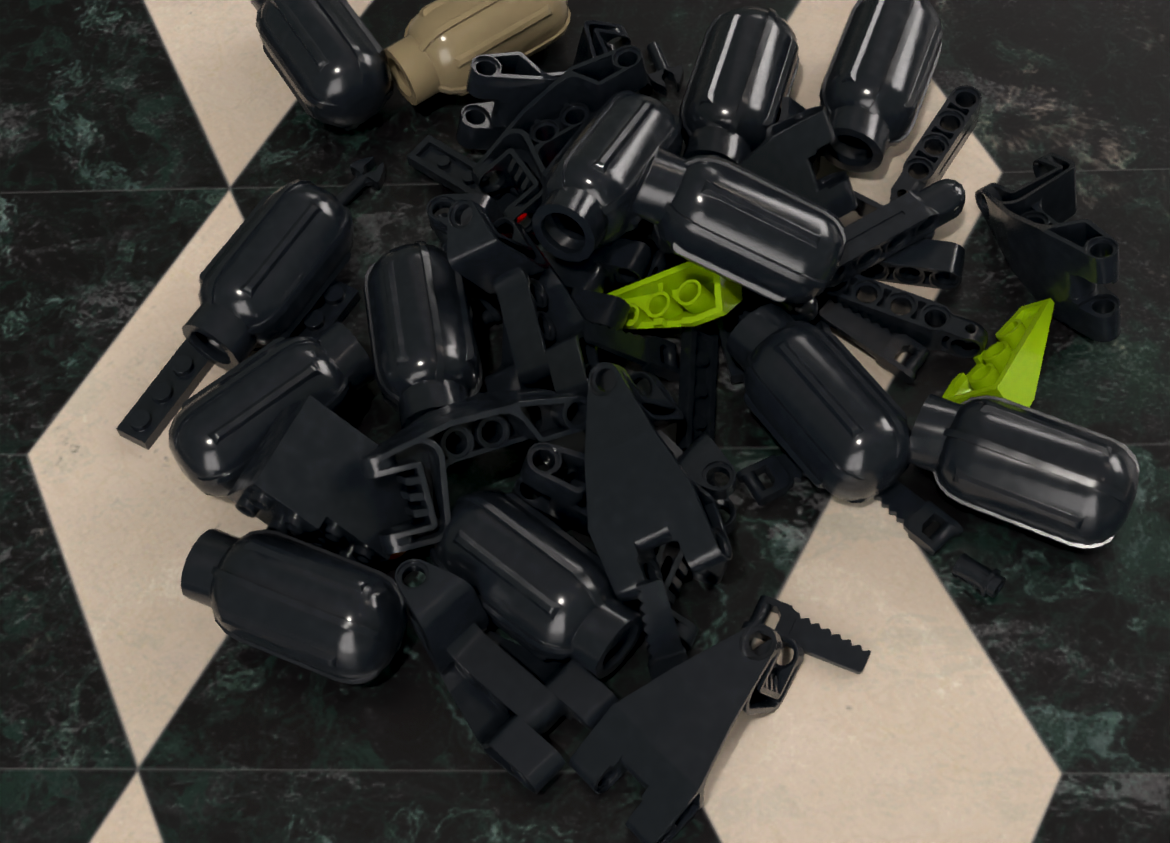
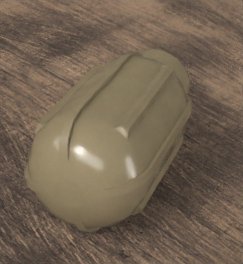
(452, 32)

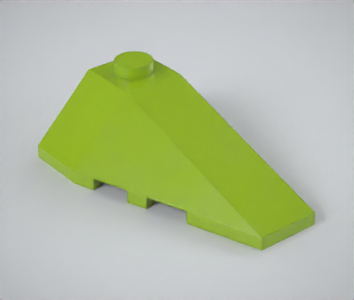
(678, 298)
(1013, 363)

